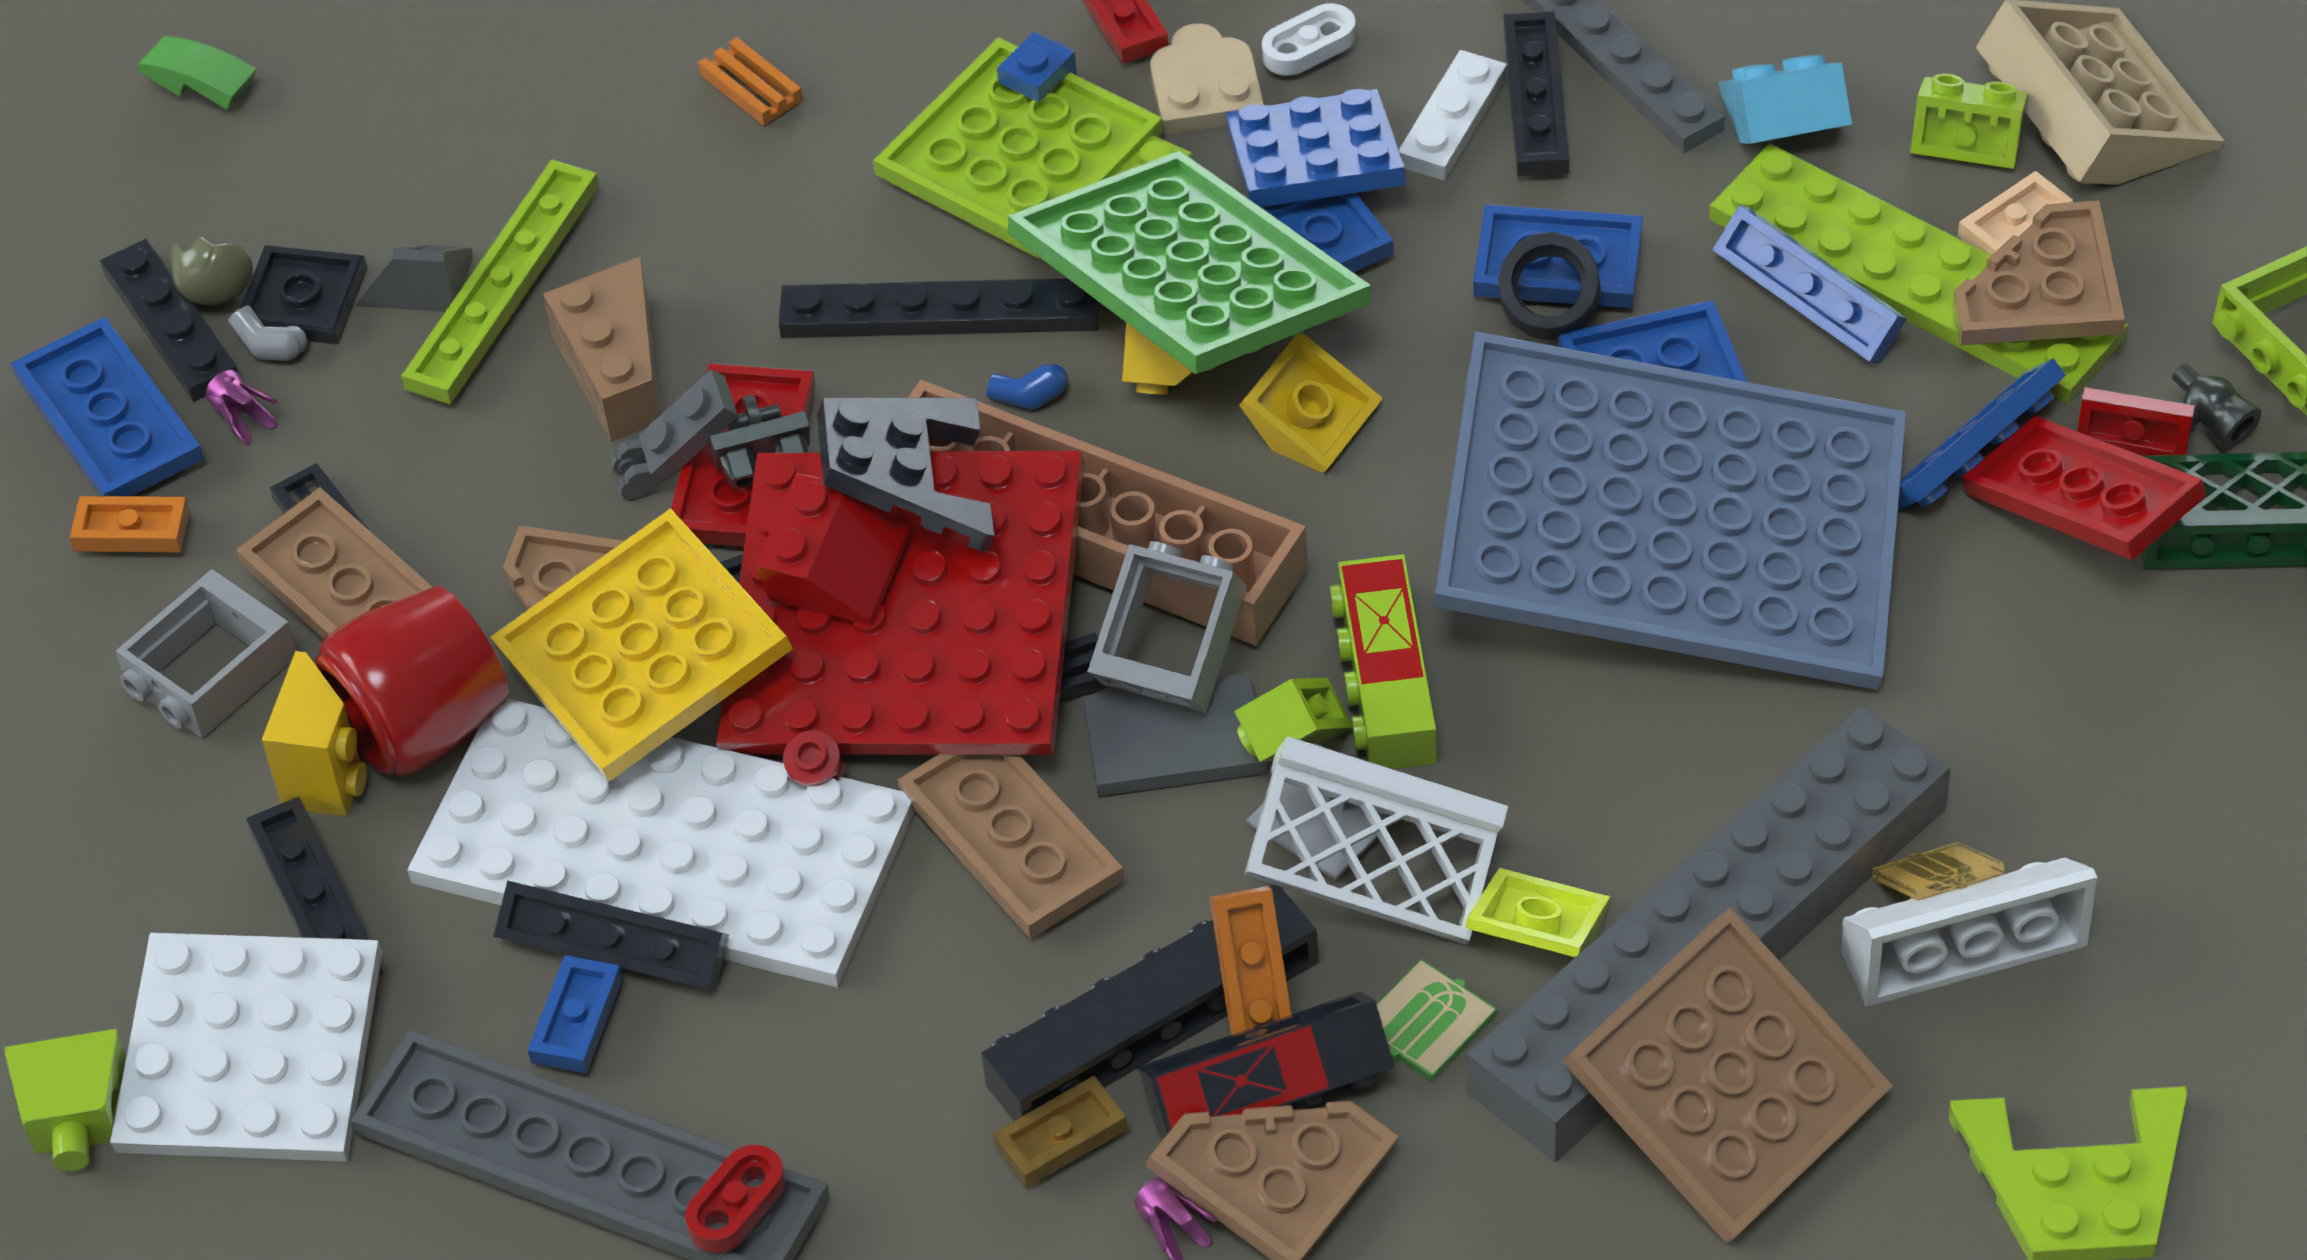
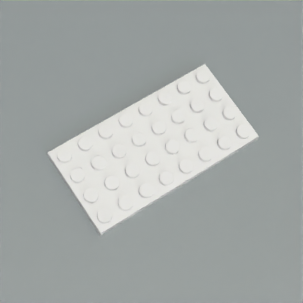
(671, 837)

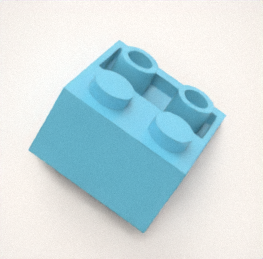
(1786, 102)

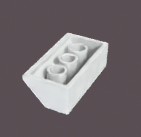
(1969, 930)

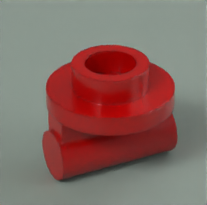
(813, 759)

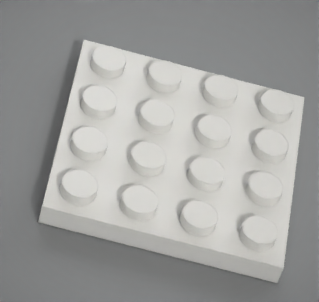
(247, 1047)

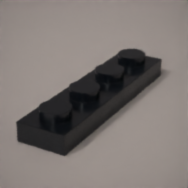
(1536, 93)
(167, 317)
(304, 873)
(611, 935)

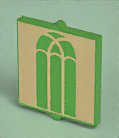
(1431, 1019)

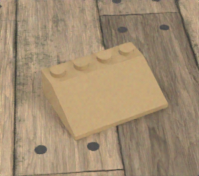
(2095, 90)

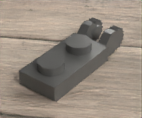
(674, 436)

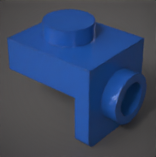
(1037, 66)

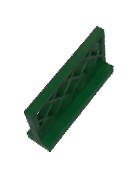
(2247, 532)

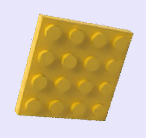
(641, 644)

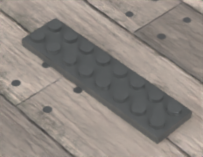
(566, 1150)

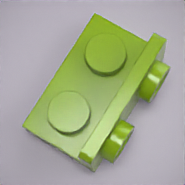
(1968, 121)

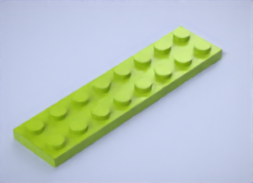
(1895, 259)

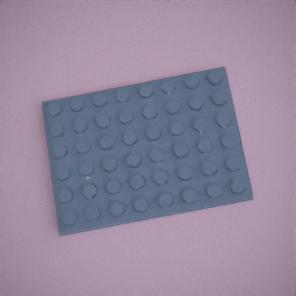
(1673, 510)

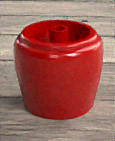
(413, 679)

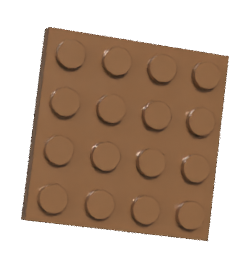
(1727, 1074)

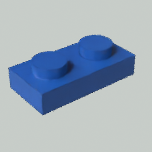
(575, 1014)

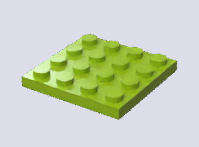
(1000, 152)

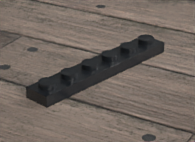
(935, 308)

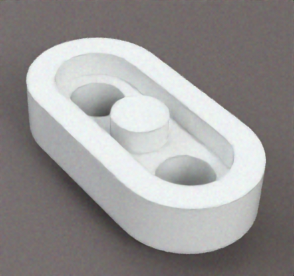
(1308, 39)

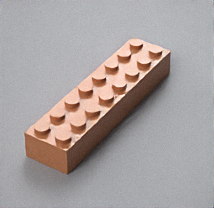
(1139, 504)

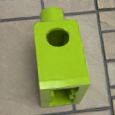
(68, 1093)

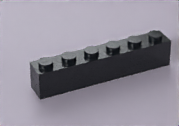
(1130, 1016)

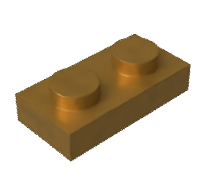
(1060, 1131)

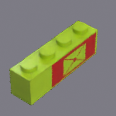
(1385, 661)

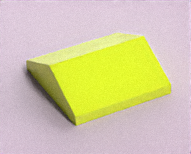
(1539, 913)

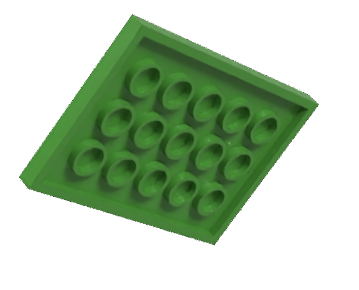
(1189, 261)

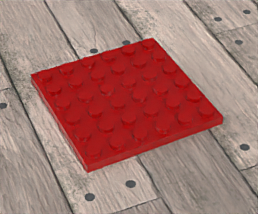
(962, 640)

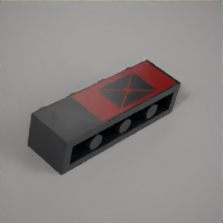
(1272, 1063)

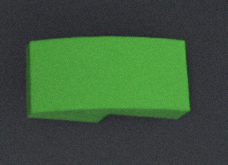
(187, 63)

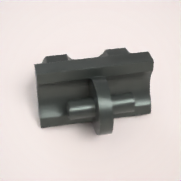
(754, 433)

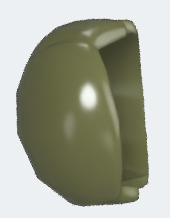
(210, 272)

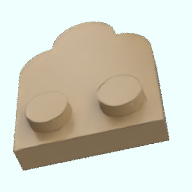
(1202, 79)

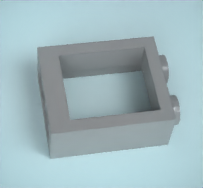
(179, 625)
(1109, 661)

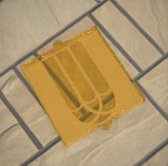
(1938, 870)

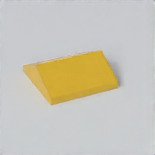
(1309, 404)

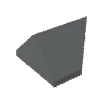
(420, 278)

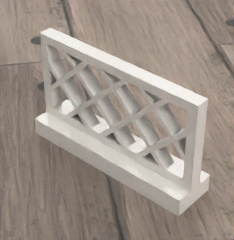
(1389, 793)

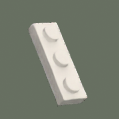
(1452, 114)

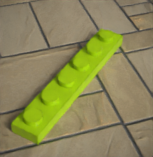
(500, 282)

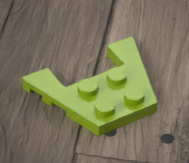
(2083, 1198)

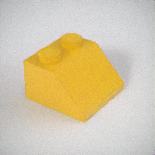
(312, 743)

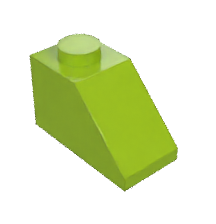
(1296, 709)

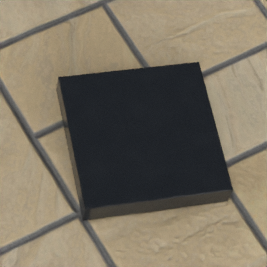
(305, 290)

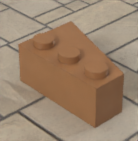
(609, 344)

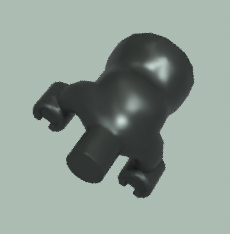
(2217, 407)

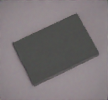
(1158, 744)

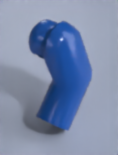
(1031, 390)

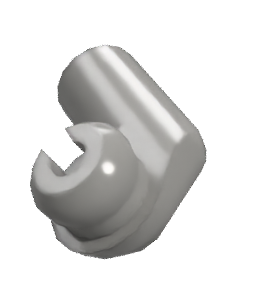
(267, 342)

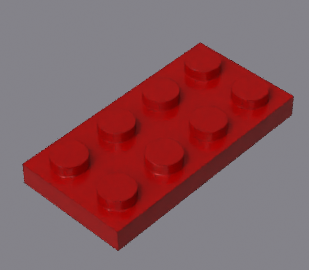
(2084, 487)
(704, 494)

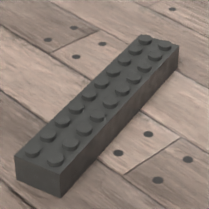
(1775, 865)

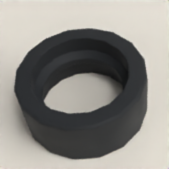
(1542, 246)

